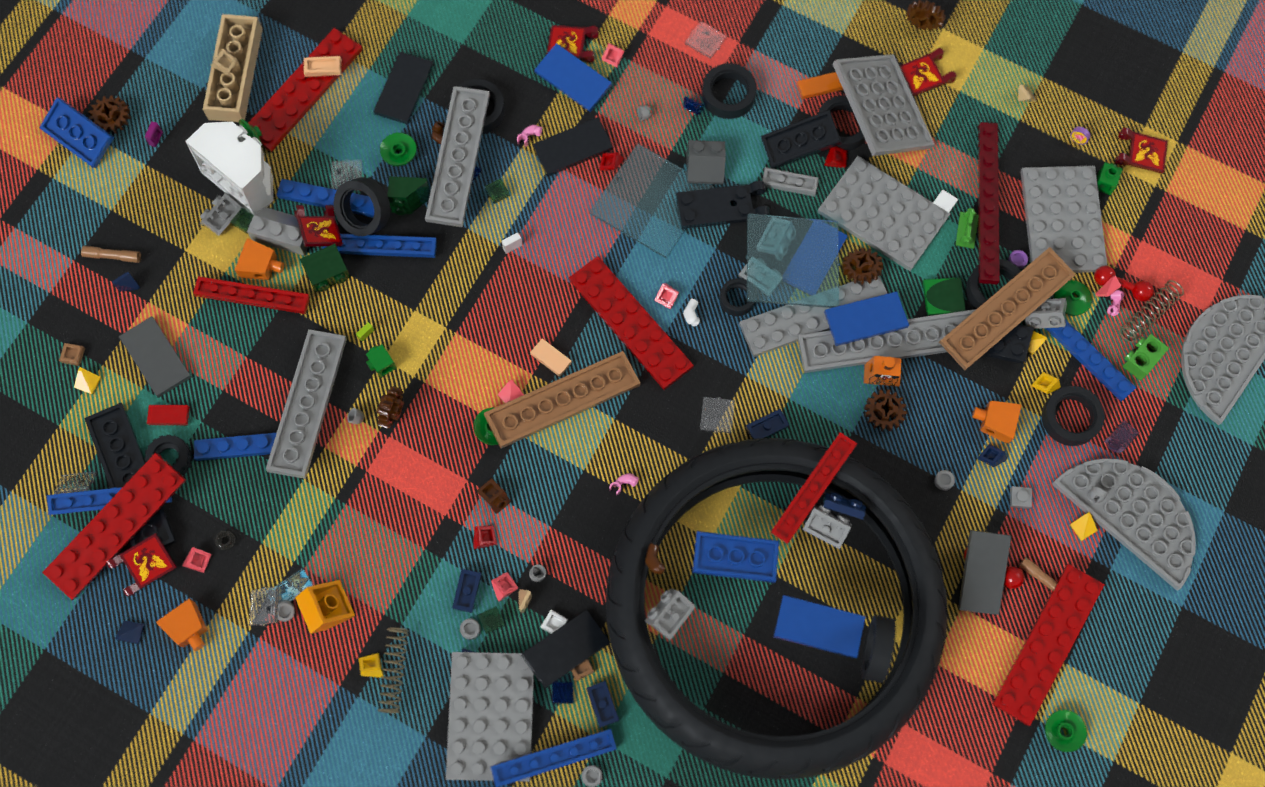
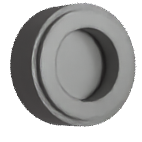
(944, 480)
(285, 610)
(470, 629)
(591, 776)

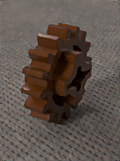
(925, 15)
(110, 114)
(862, 265)
(390, 407)
(877, 409)

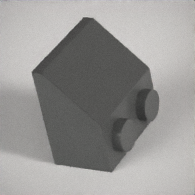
(705, 162)

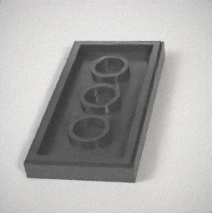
(155, 357)
(984, 572)

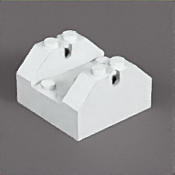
(233, 163)

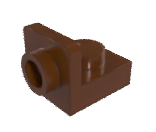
(494, 495)

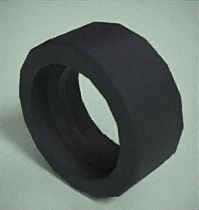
(726, 306)

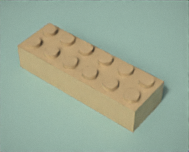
(229, 94)

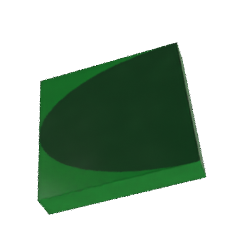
(943, 296)

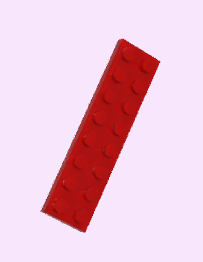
(301, 92)
(631, 323)
(114, 526)
(1048, 645)

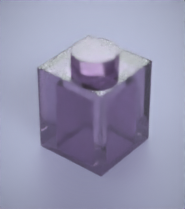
(1121, 437)

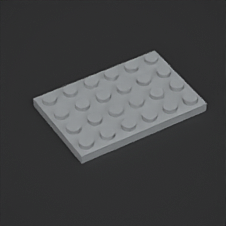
(883, 104)
(883, 213)
(1064, 215)
(488, 713)

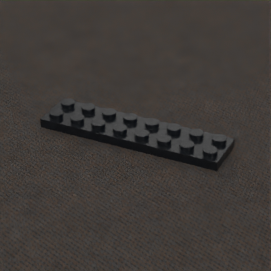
(121, 460)

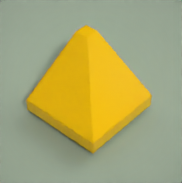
(1036, 341)
(86, 381)
(1046, 383)
(1084, 526)
(371, 666)

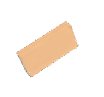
(322, 66)
(550, 357)

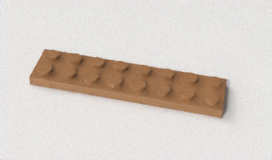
(1007, 308)
(561, 399)

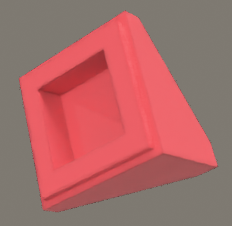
(613, 55)
(1109, 287)
(666, 295)
(510, 392)
(197, 560)
(503, 586)

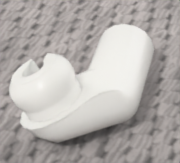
(689, 313)

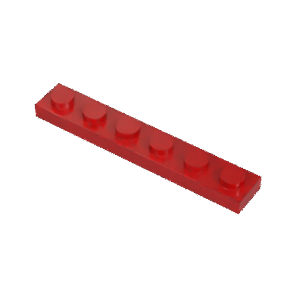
(251, 295)
(813, 488)

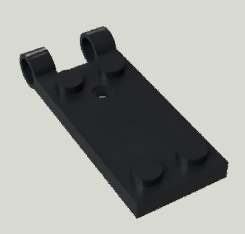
(713, 205)

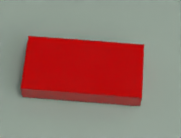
(168, 415)

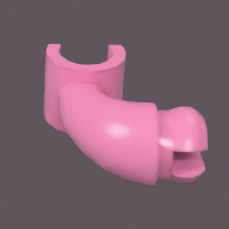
(530, 130)
(1114, 309)
(624, 479)

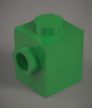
(1108, 178)
(380, 361)

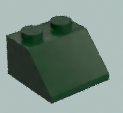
(407, 194)
(325, 268)

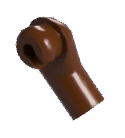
(437, 132)
(652, 561)

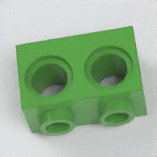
(1146, 358)

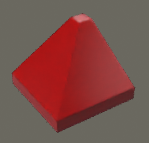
(836, 157)
(610, 161)
(484, 537)

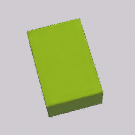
(365, 331)

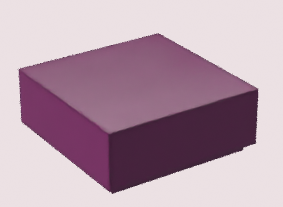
(153, 134)

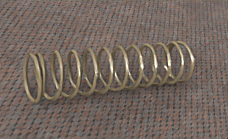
(1132, 330)
(398, 630)

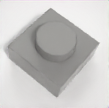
(1020, 497)

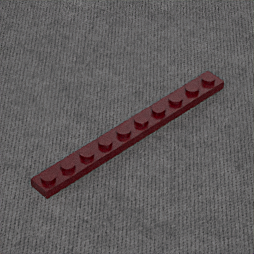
(988, 203)

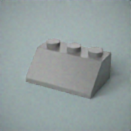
(277, 230)

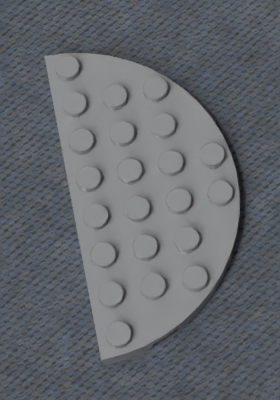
(1224, 353)
(1137, 512)

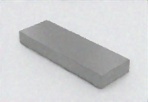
(790, 181)

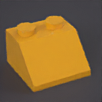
(324, 606)

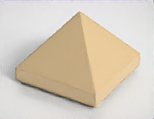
(1025, 94)

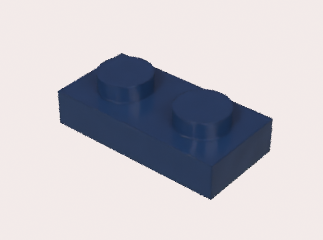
(767, 425)
(838, 503)
(467, 591)
(602, 704)

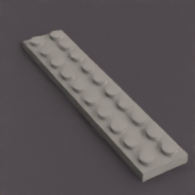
(919, 339)

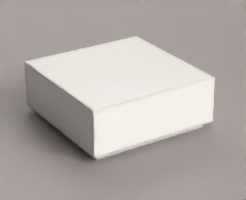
(945, 201)
(512, 243)
(553, 622)

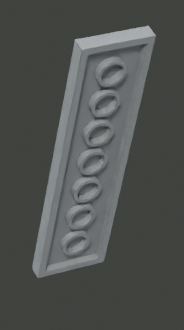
(457, 156)
(784, 324)
(306, 404)

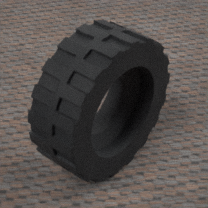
(174, 442)

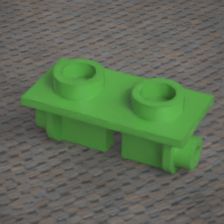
(967, 229)

